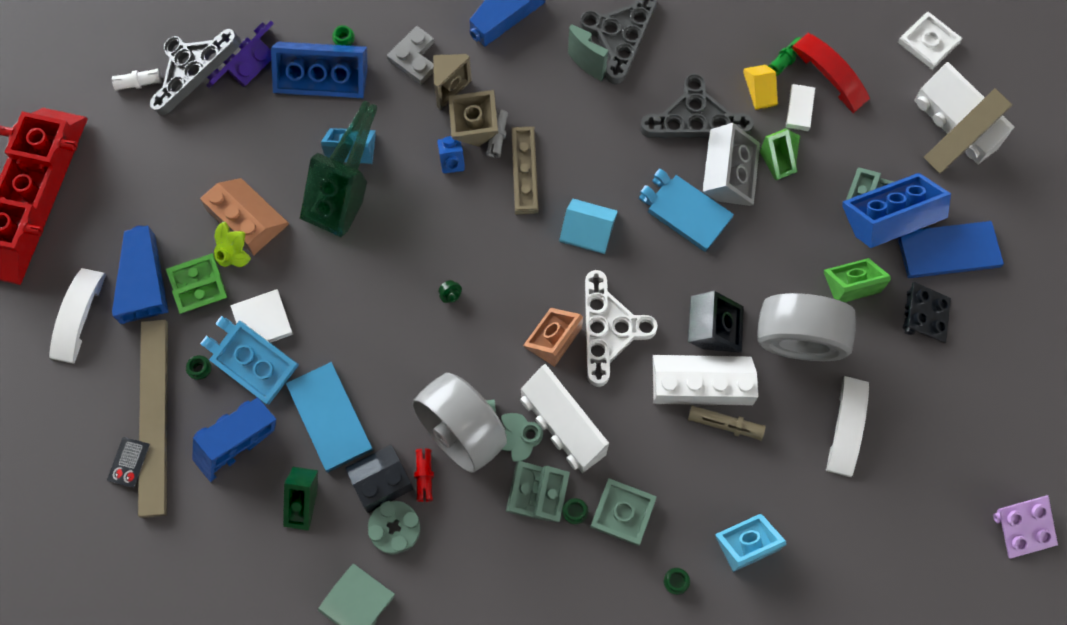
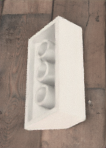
(949, 99)
(704, 380)
(564, 420)

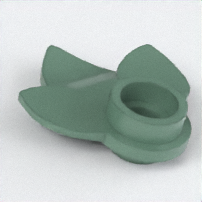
(516, 431)

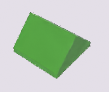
(856, 280)

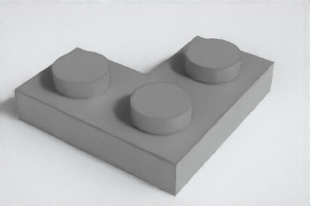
(409, 57)

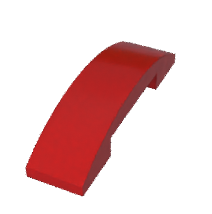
(834, 69)

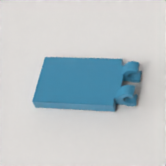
(686, 210)
(250, 359)

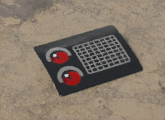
(128, 462)

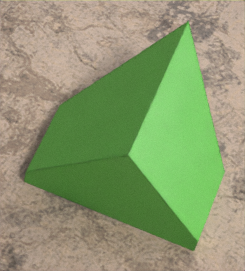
(781, 153)

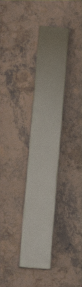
(153, 418)

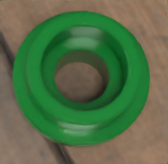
(343, 31)

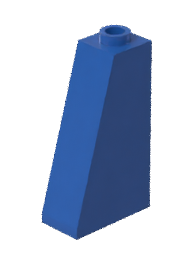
(498, 16)
(139, 278)

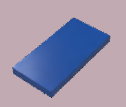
(950, 249)

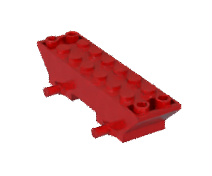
(29, 183)

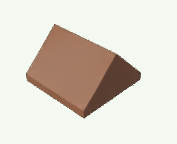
(554, 335)

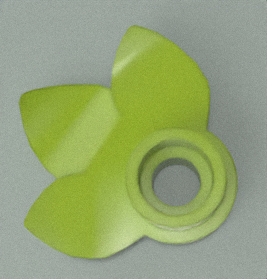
(230, 247)

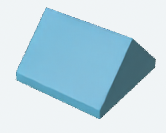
(588, 226)
(749, 542)

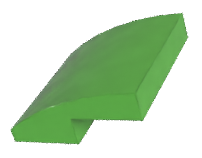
(196, 283)

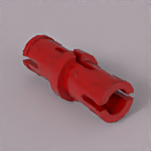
(424, 475)

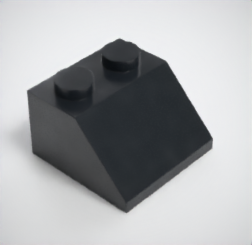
(715, 322)
(379, 478)

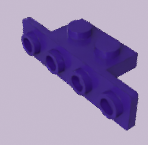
(248, 62)

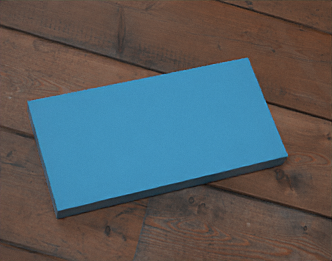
(329, 417)

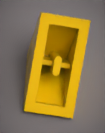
(762, 86)

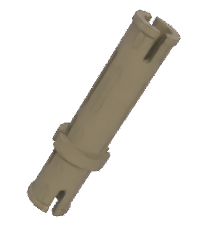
(736, 425)

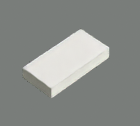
(800, 107)

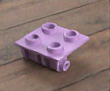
(1027, 526)

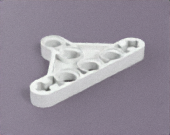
(609, 316)

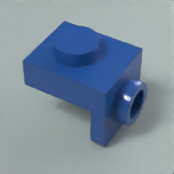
(451, 155)

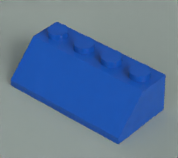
(319, 69)
(896, 209)

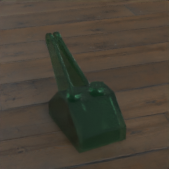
(336, 189)

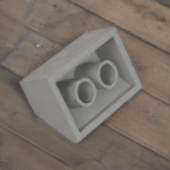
(731, 165)

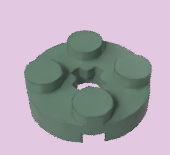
(398, 541)

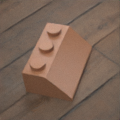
(245, 212)

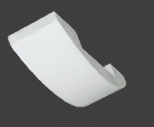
(73, 313)
(849, 427)

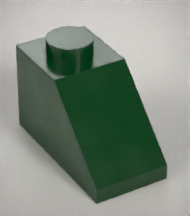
(299, 498)

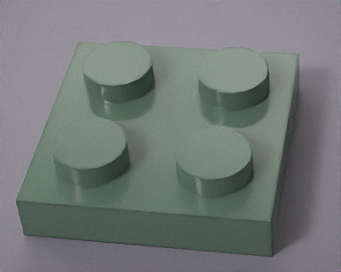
(623, 512)

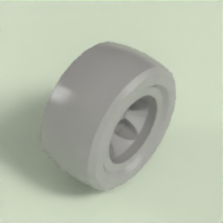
(807, 327)
(460, 421)

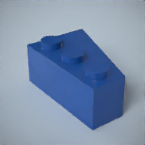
(231, 435)

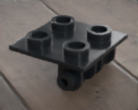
(926, 312)

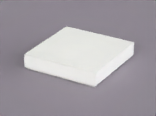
(929, 40)
(264, 315)

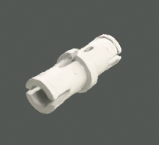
(136, 79)

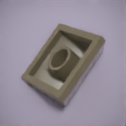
(451, 76)
(473, 117)

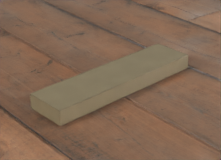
(968, 130)
(524, 170)

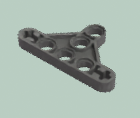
(615, 42)
(182, 73)
(684, 115)

